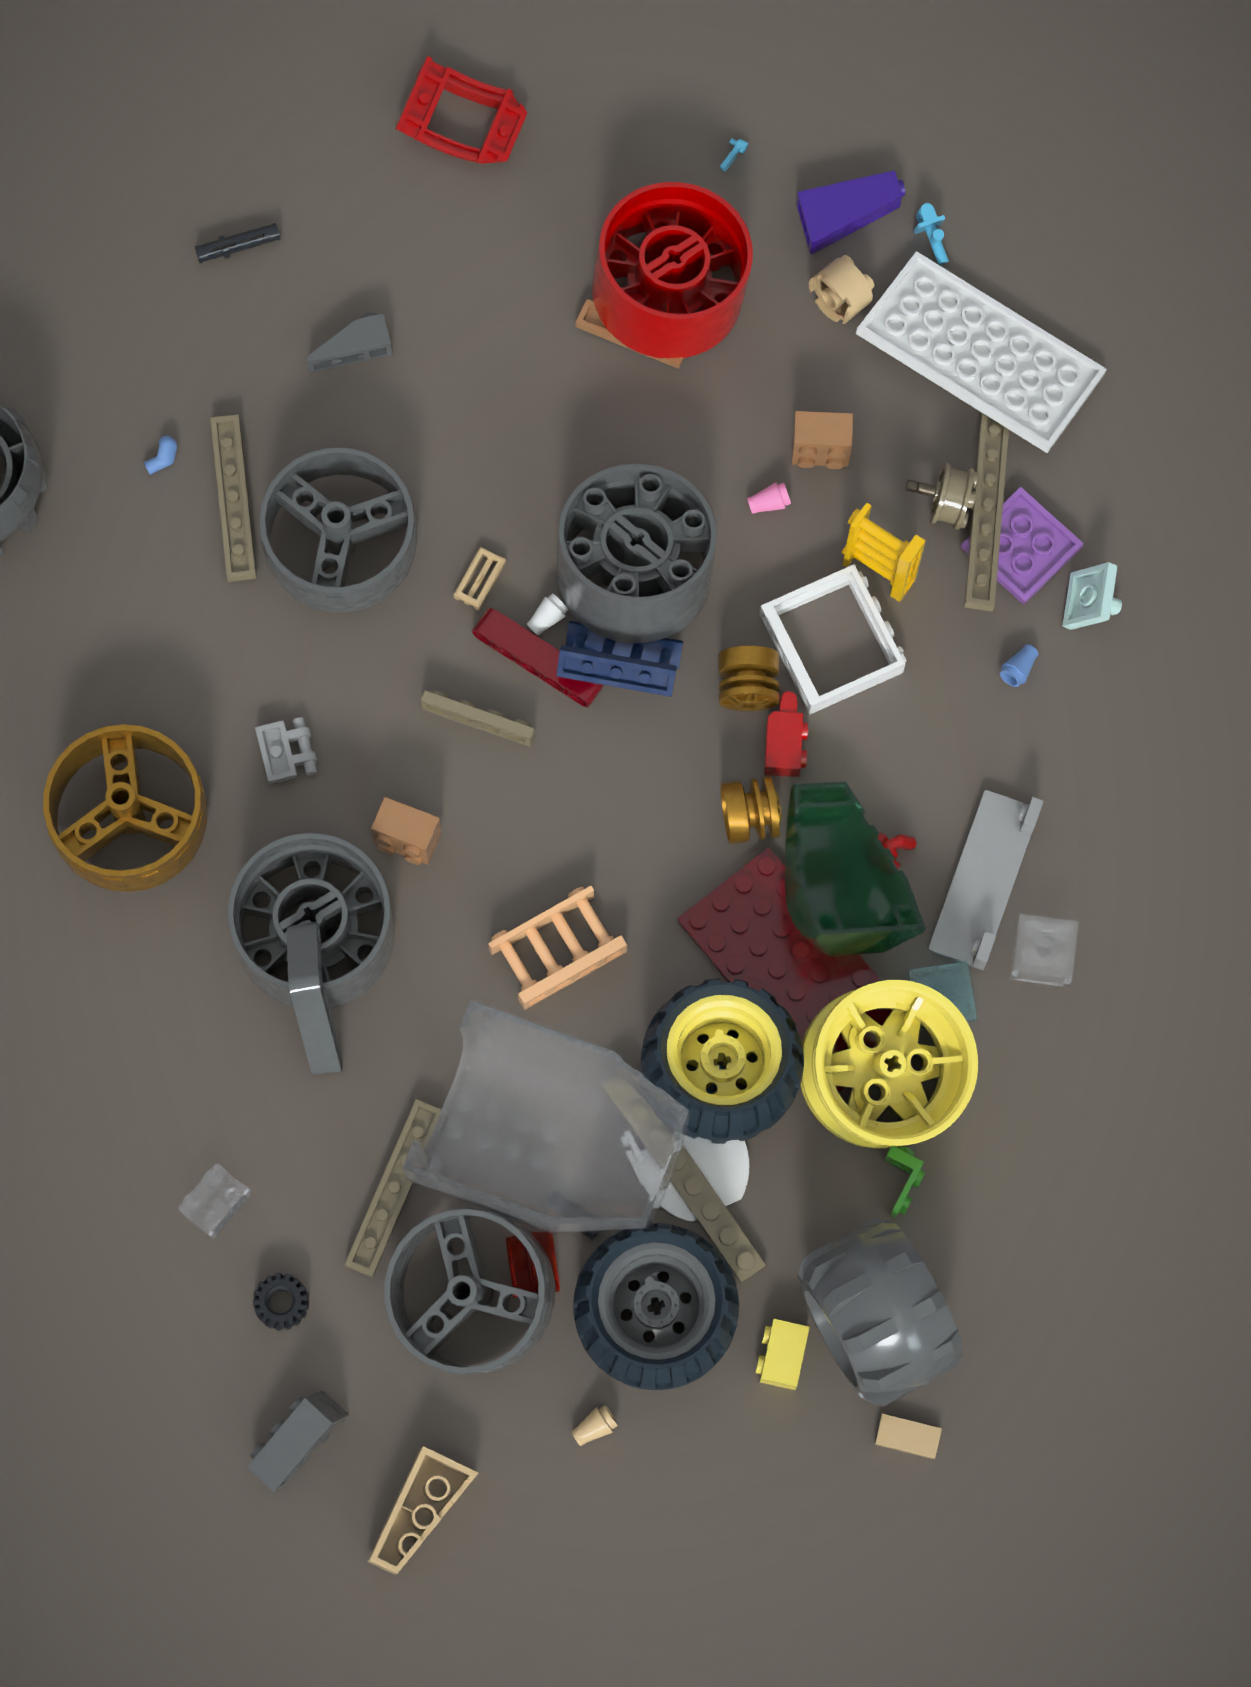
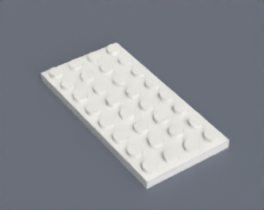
(981, 351)

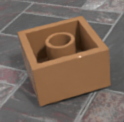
(822, 439)
(406, 831)

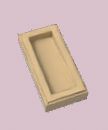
(908, 1436)

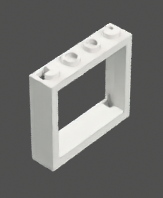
(870, 607)

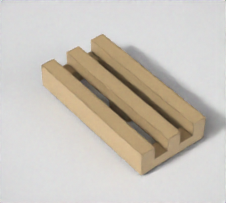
(469, 599)

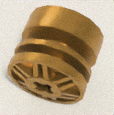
(748, 678)
(750, 810)

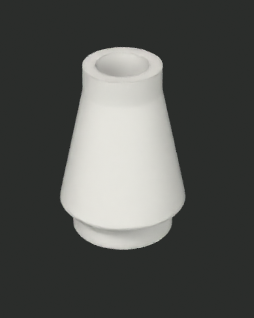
(547, 614)

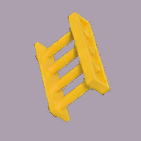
(883, 552)

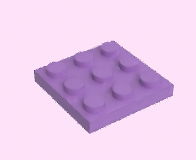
(1030, 546)

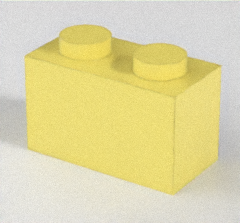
(783, 1354)

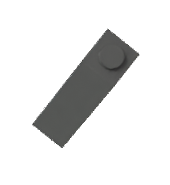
(356, 343)

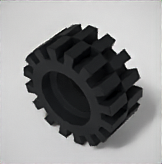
(294, 1314)

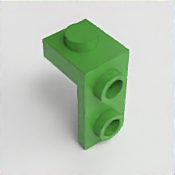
(904, 1159)

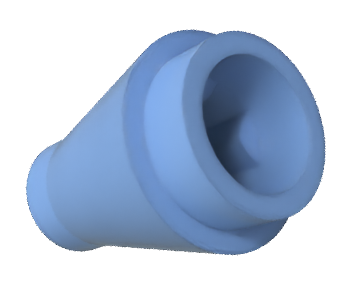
(1017, 668)

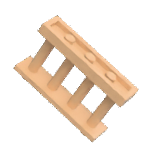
(583, 962)

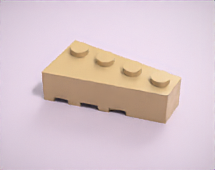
(422, 1502)

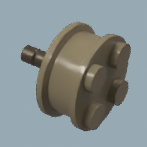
(950, 495)

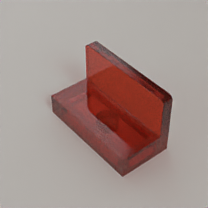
(521, 1265)

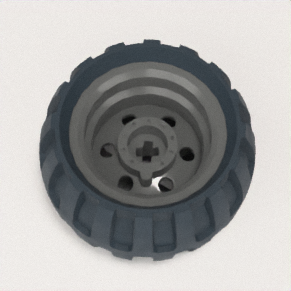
(692, 1269)

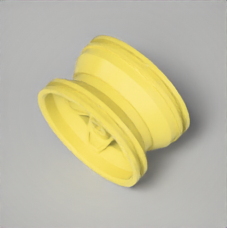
(896, 1041)

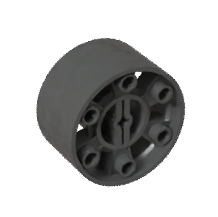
(639, 527)
(329, 911)

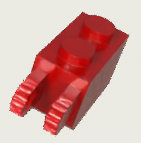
(784, 739)

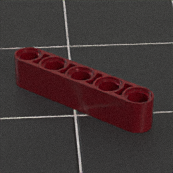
(531, 654)

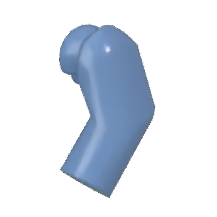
(165, 455)

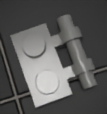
(277, 753)

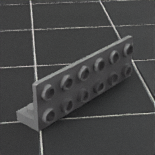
(984, 879)

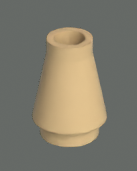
(595, 1425)

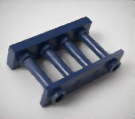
(630, 666)

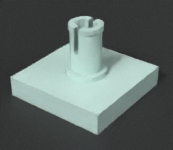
(1091, 596)

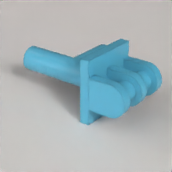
(928, 222)

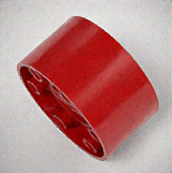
(661, 299)

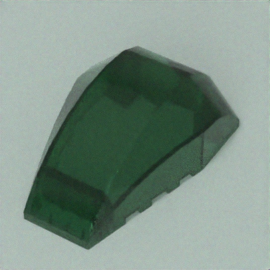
(840, 876)

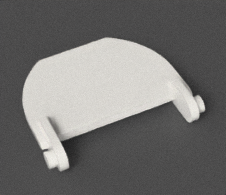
(723, 1167)

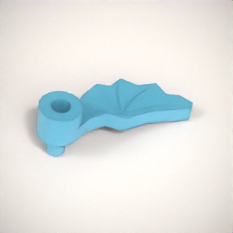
(740, 146)

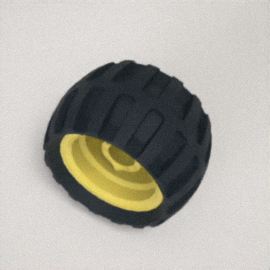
(761, 1029)

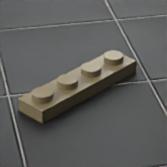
(467, 713)

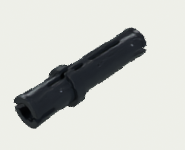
(204, 252)

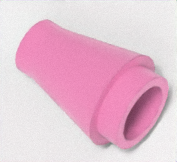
(769, 499)

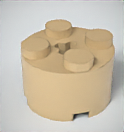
(842, 289)

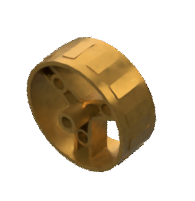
(126, 805)

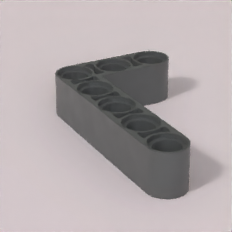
(310, 999)

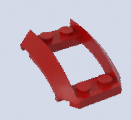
(424, 98)

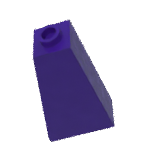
(847, 206)

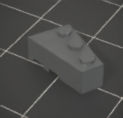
(295, 1439)

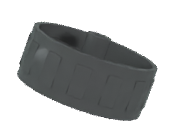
(336, 533)
(421, 1338)

